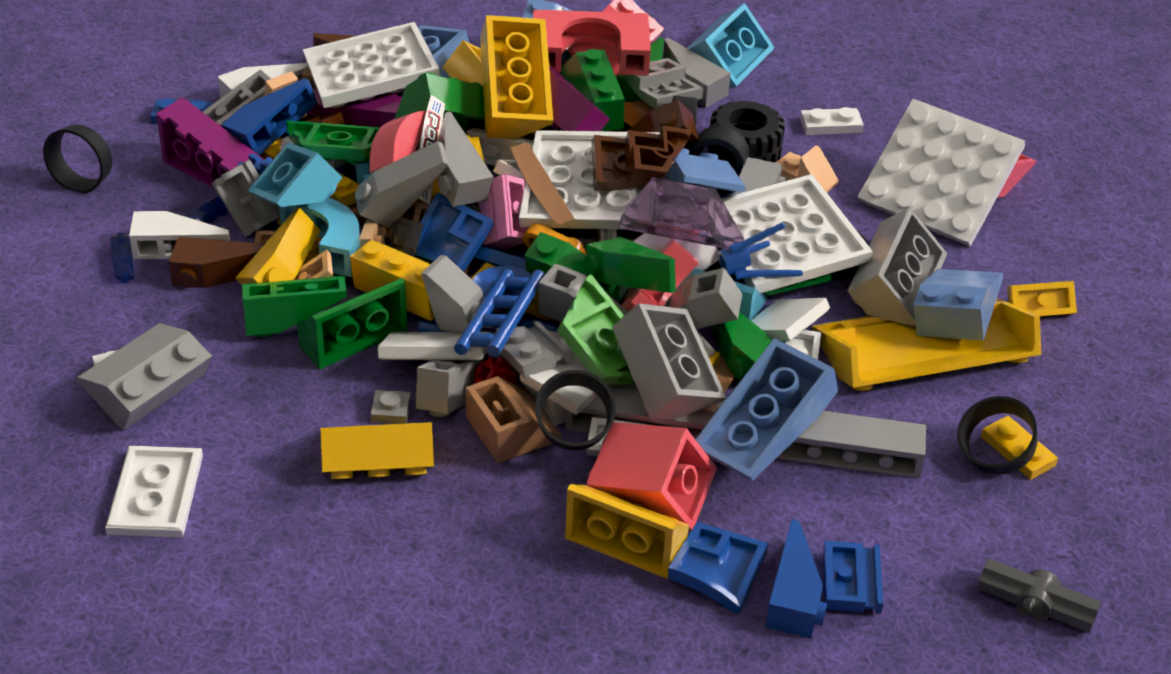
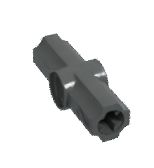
(1039, 595)

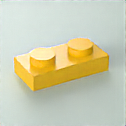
(1044, 298)
(1012, 440)

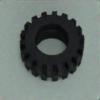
(756, 123)

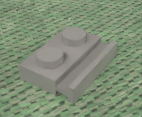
(534, 350)

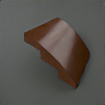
(636, 159)

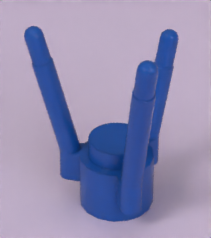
(737, 257)

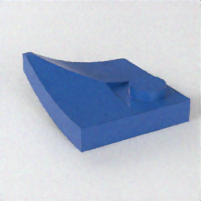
(451, 232)
(718, 564)

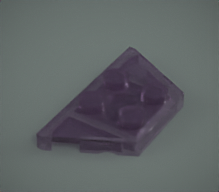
(681, 213)

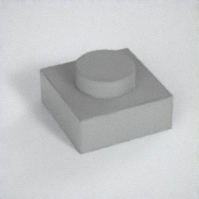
(390, 407)

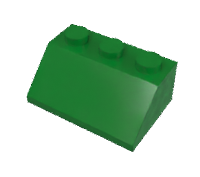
(594, 78)
(460, 98)
(354, 324)

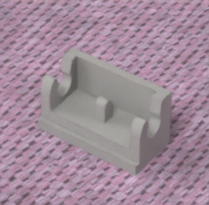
(247, 210)

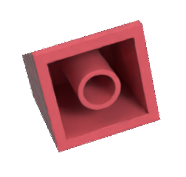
(655, 469)

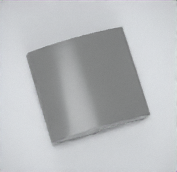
(664, 81)

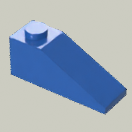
(265, 119)
(797, 588)

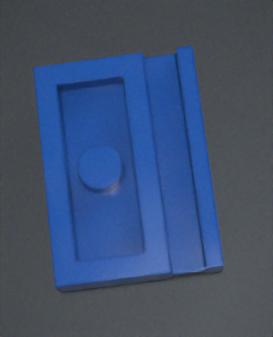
(852, 577)

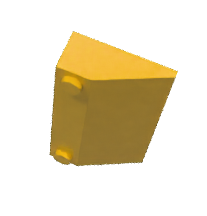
(882, 350)

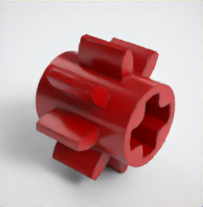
(493, 368)

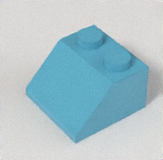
(296, 178)

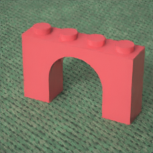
(623, 32)

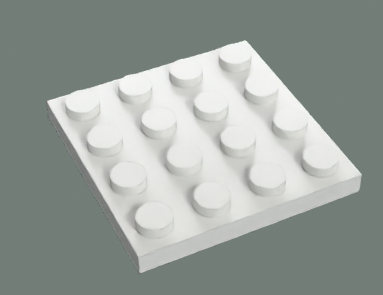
(369, 64)
(569, 165)
(942, 170)
(815, 234)

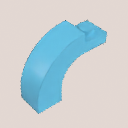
(338, 231)

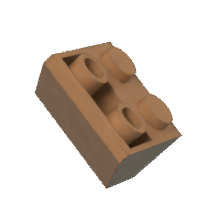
(506, 418)

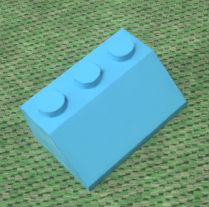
(734, 43)

